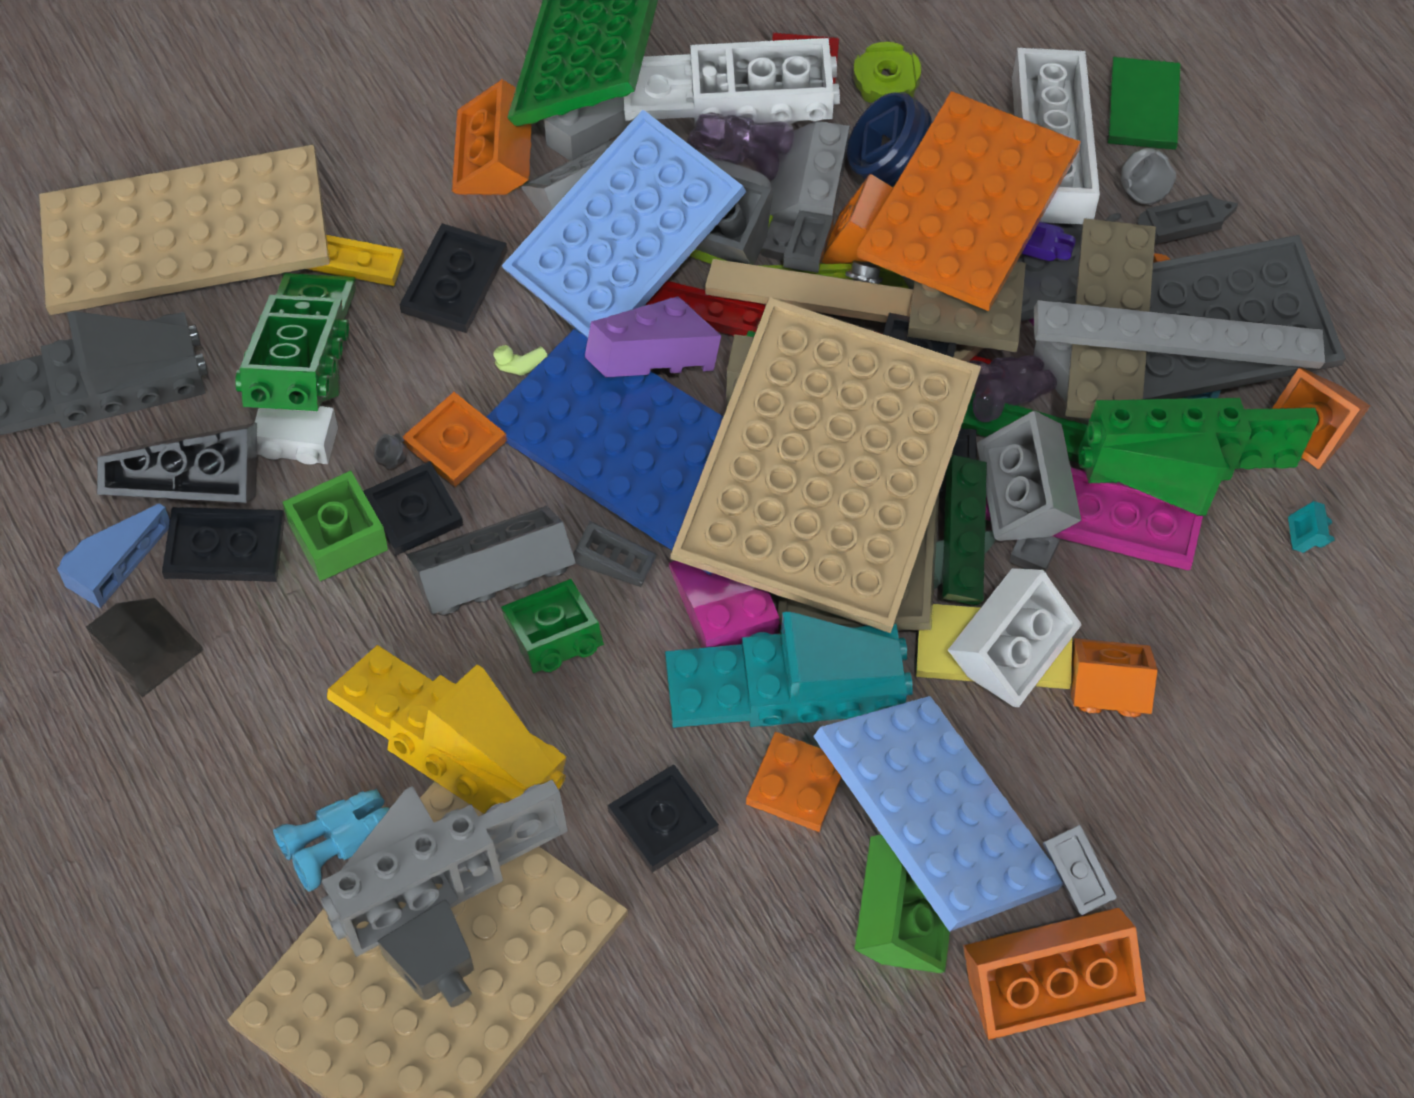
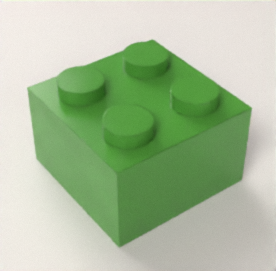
(335, 525)

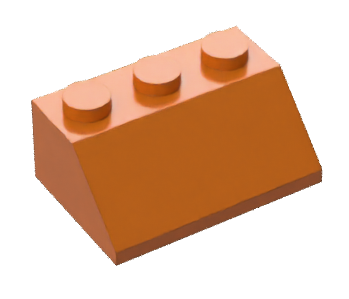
(489, 149)

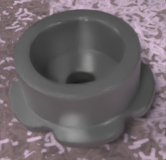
(390, 450)

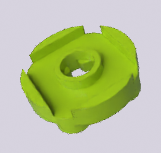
(886, 55)

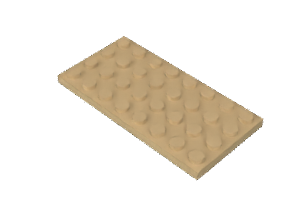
(182, 229)

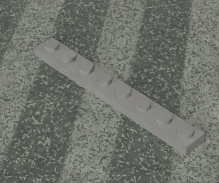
(1178, 334)

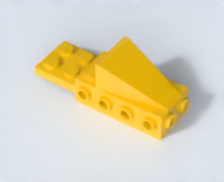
(449, 730)

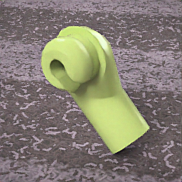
(518, 364)

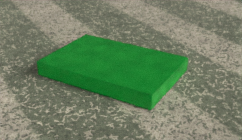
(1144, 103)

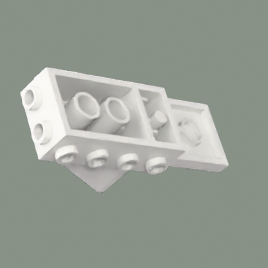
(745, 79)

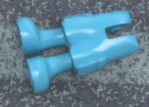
(342, 824)

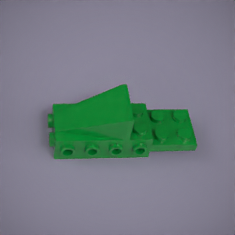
(297, 344)
(1189, 445)

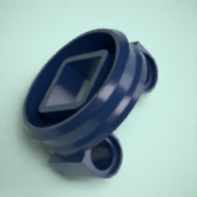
(899, 119)

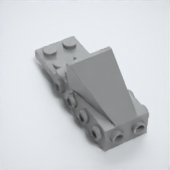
(413, 853)

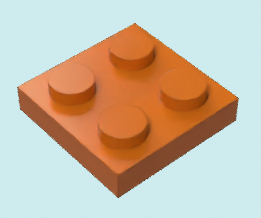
(454, 439)
(795, 782)

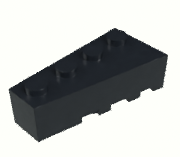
(192, 467)

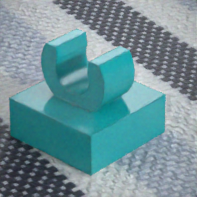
(1310, 527)

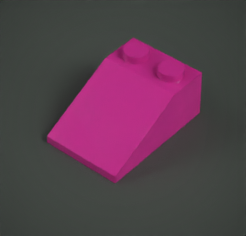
(722, 607)

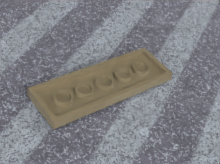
(1112, 273)

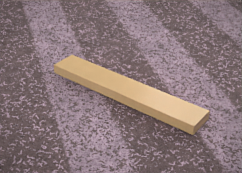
(807, 291)

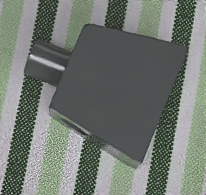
(431, 954)

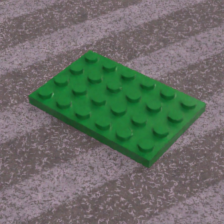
(581, 56)

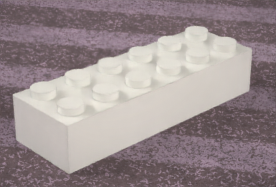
(1054, 93)

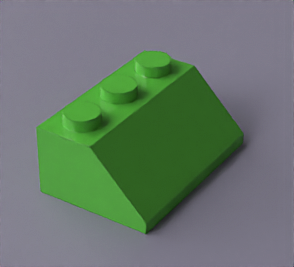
(896, 918)

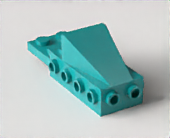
(790, 677)

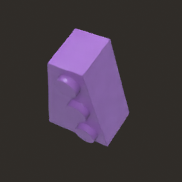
(650, 338)

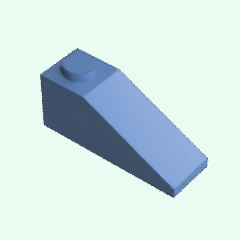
(109, 557)

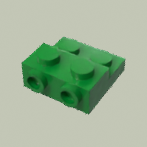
(553, 626)

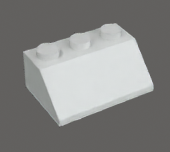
(1015, 635)

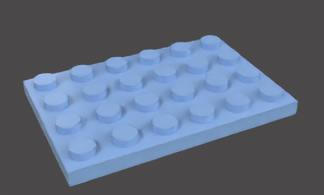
(624, 225)
(939, 811)

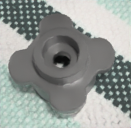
(864, 272)

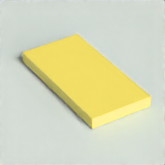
(947, 625)

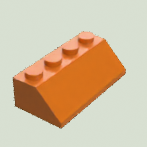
(1055, 972)

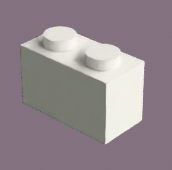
(296, 434)

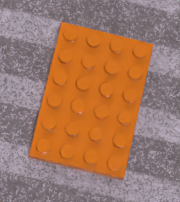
(969, 200)

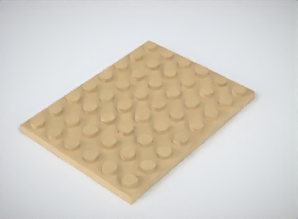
(827, 464)
(365, 1033)

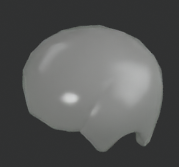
(1148, 176)

